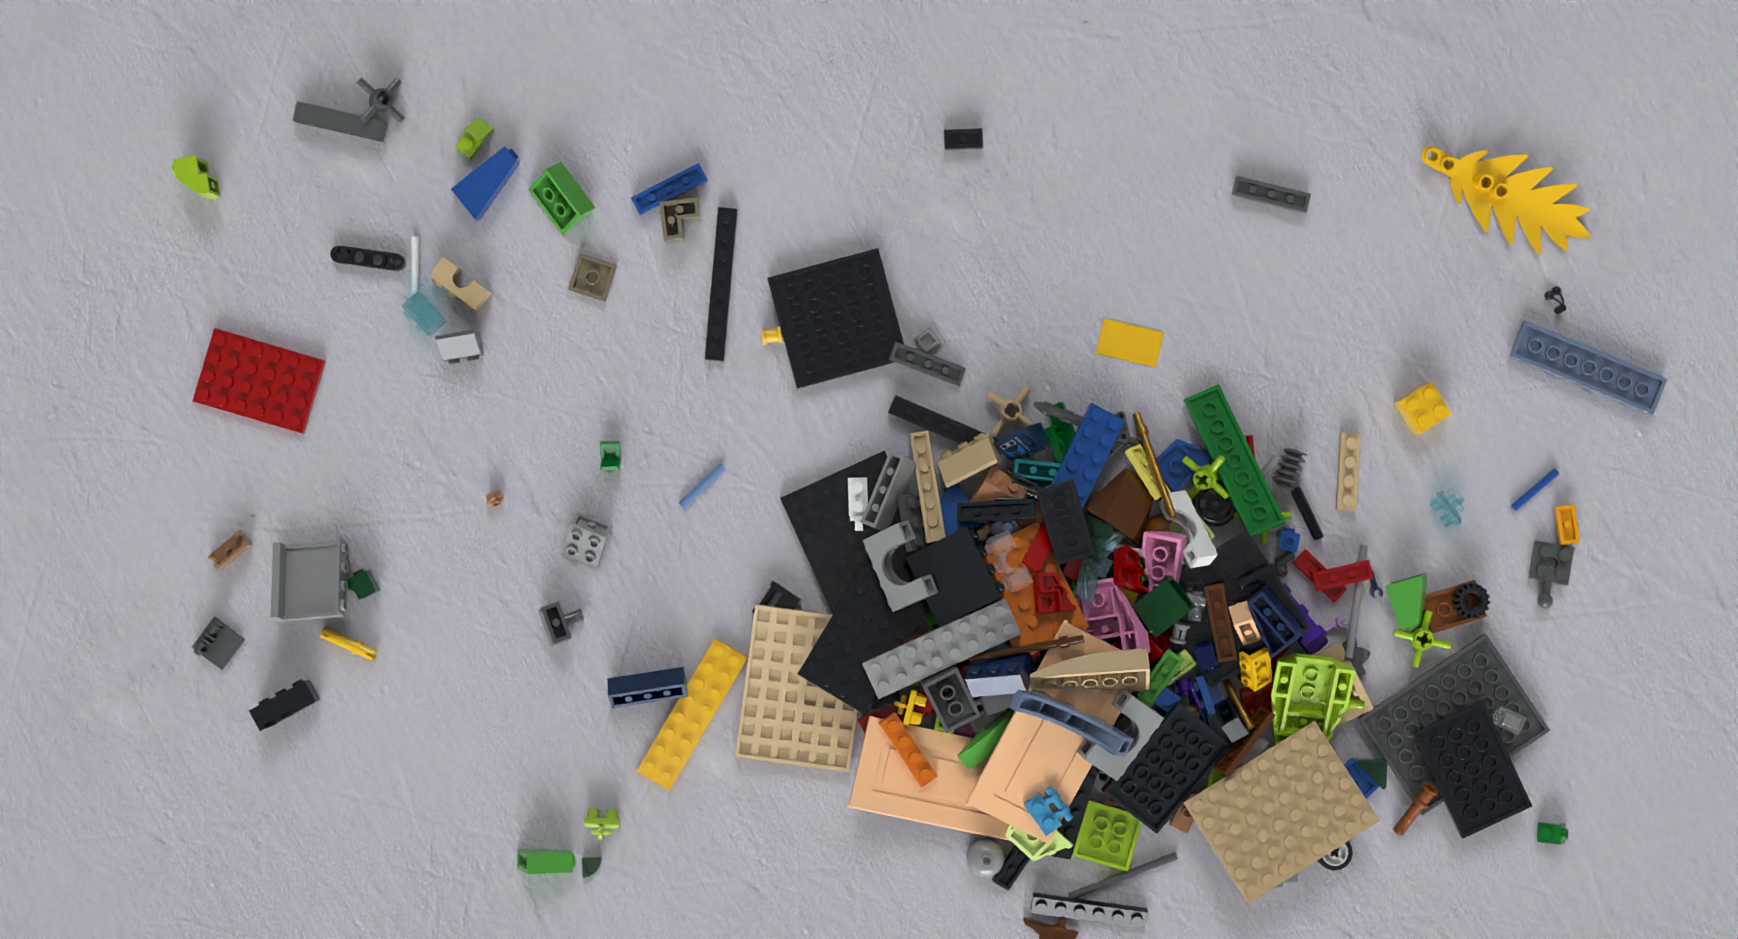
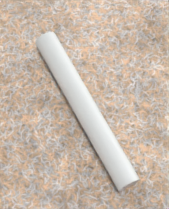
(414, 265)

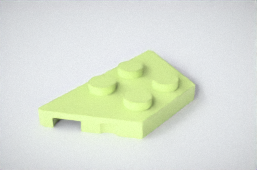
(1033, 847)

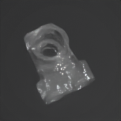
(1200, 602)

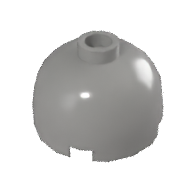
(985, 857)

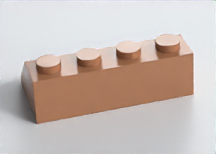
(999, 484)

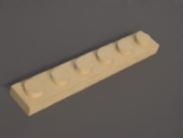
(927, 486)

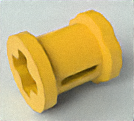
(771, 335)

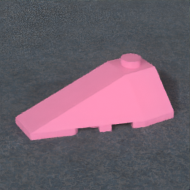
(1163, 556)

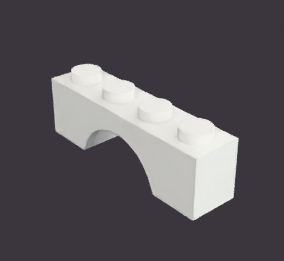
(1200, 548)

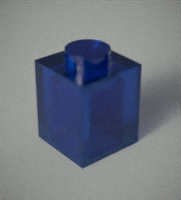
(1206, 656)

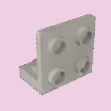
(586, 539)

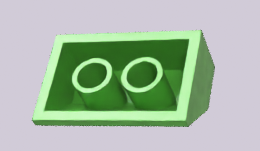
(561, 198)

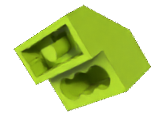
(195, 174)

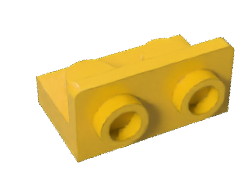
(1256, 669)

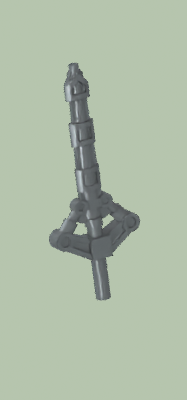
(1071, 418)

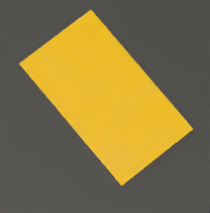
(1129, 342)

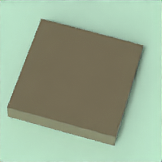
(592, 277)

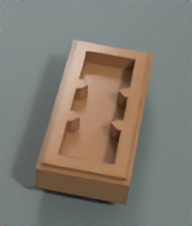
(1182, 819)

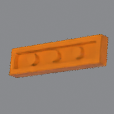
(908, 749)

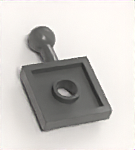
(1540, 571)

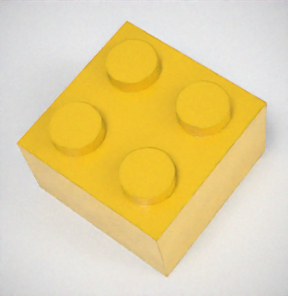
(1422, 408)

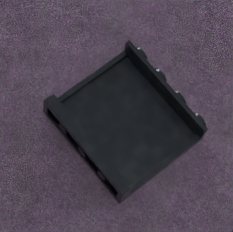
(960, 574)

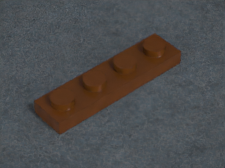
(1220, 622)
(1261, 720)

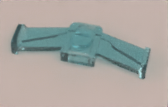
(1091, 570)

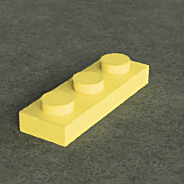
(1139, 460)

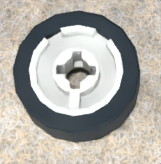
(1339, 859)

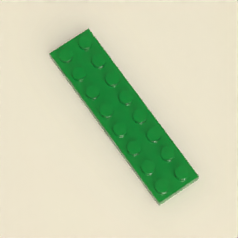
(1239, 470)

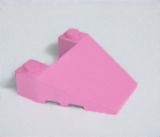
(1114, 617)

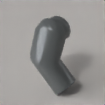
(1281, 563)

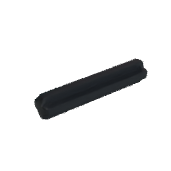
(1307, 513)

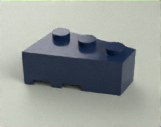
(1274, 621)
(1000, 675)

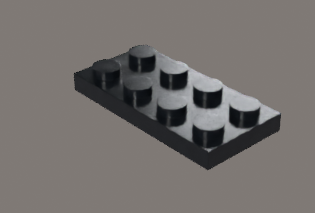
(1065, 522)

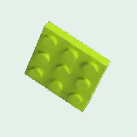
(1107, 836)

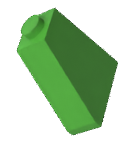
(1408, 600)
(545, 861)

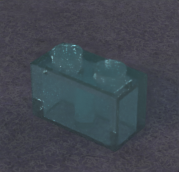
(423, 313)

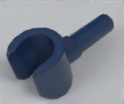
(1374, 587)

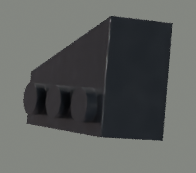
(284, 704)

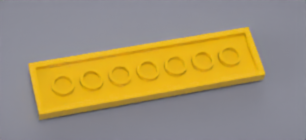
(692, 714)

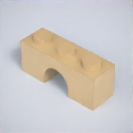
(445, 275)

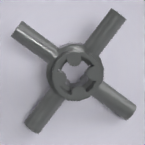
(376, 105)

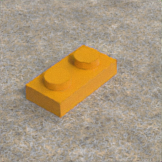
(1566, 524)

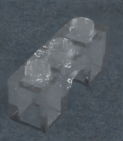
(1013, 577)

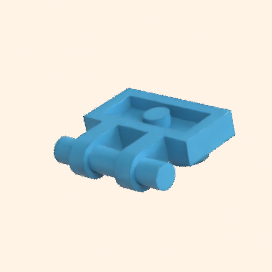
(1042, 812)

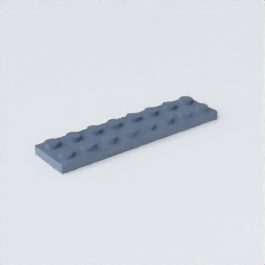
(1588, 367)

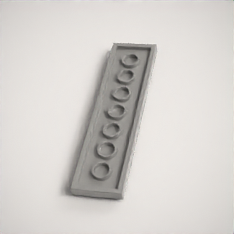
(941, 648)

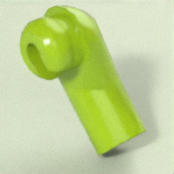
(1355, 703)

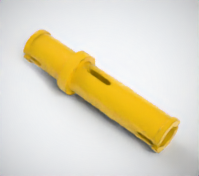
(356, 647)

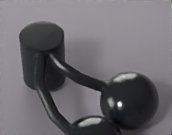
(1549, 295)

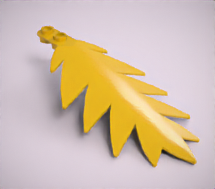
(1487, 185)

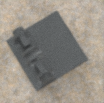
(218, 643)

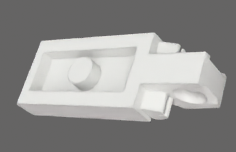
(857, 500)

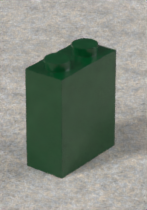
(1163, 606)

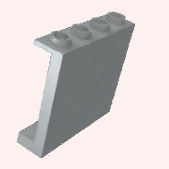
(309, 580)

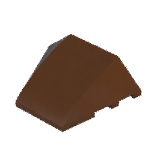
(1123, 504)

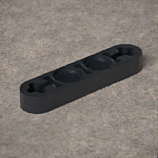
(368, 258)

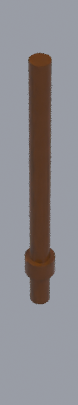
(1063, 642)

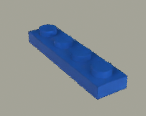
(669, 189)

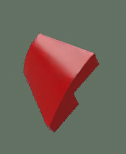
(1128, 570)
(1050, 594)

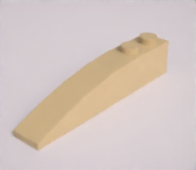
(1101, 670)

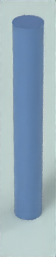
(702, 485)

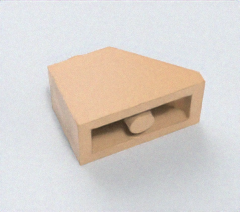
(1244, 623)

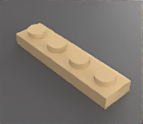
(1348, 471)

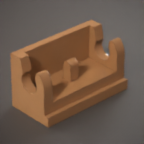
(230, 550)

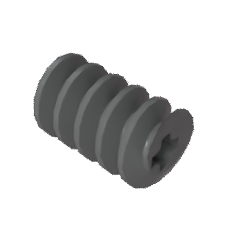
(1289, 468)

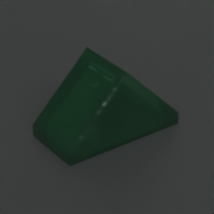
(1375, 768)

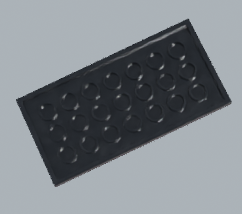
(857, 632)

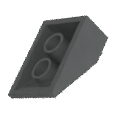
(950, 698)

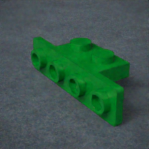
(1059, 435)

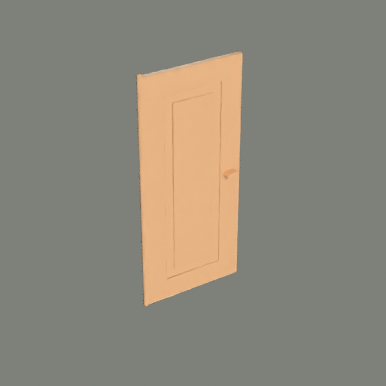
(1041, 753)
(889, 788)

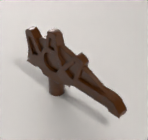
(1049, 931)

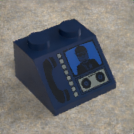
(1023, 442)

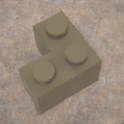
(674, 214)

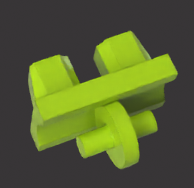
(594, 821)

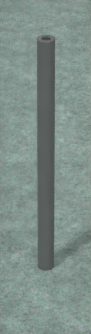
(1124, 875)

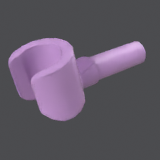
(1336, 624)

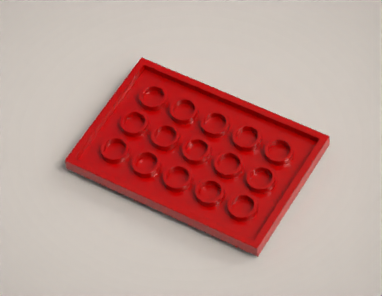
(259, 380)

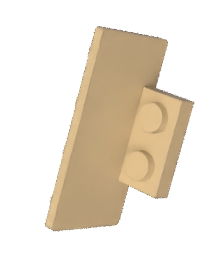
(1337, 651)

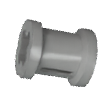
(1179, 632)

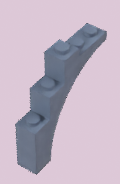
(1070, 717)

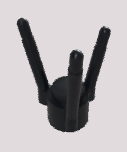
(1030, 488)

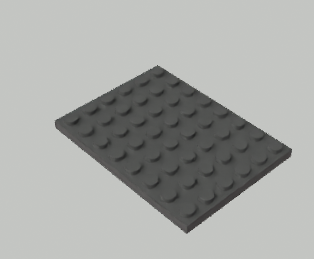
(1459, 681)

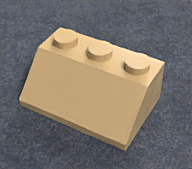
(968, 459)

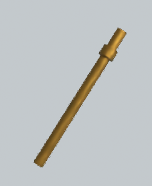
(1143, 432)

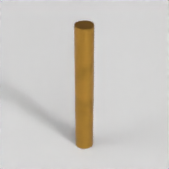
(1238, 704)

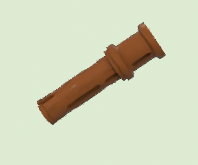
(1419, 803)

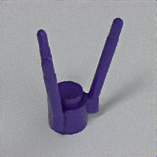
(1186, 687)

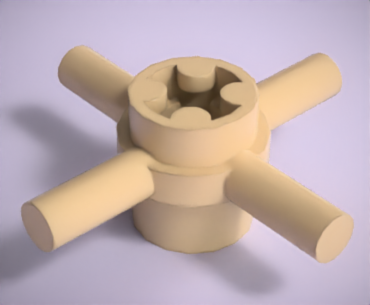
(1008, 403)

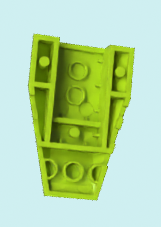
(1309, 691)

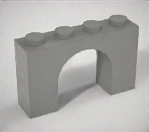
(881, 550)
(1143, 724)

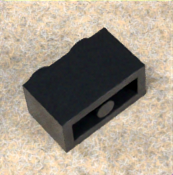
(1230, 720)

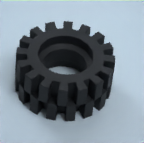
(1482, 603)

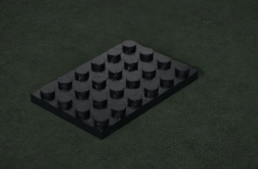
(1168, 768)
(1472, 769)

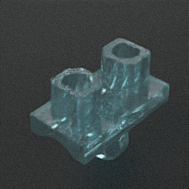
(1452, 515)

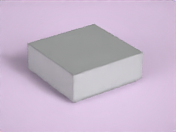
(927, 340)

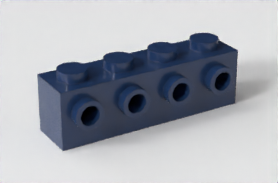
(647, 687)

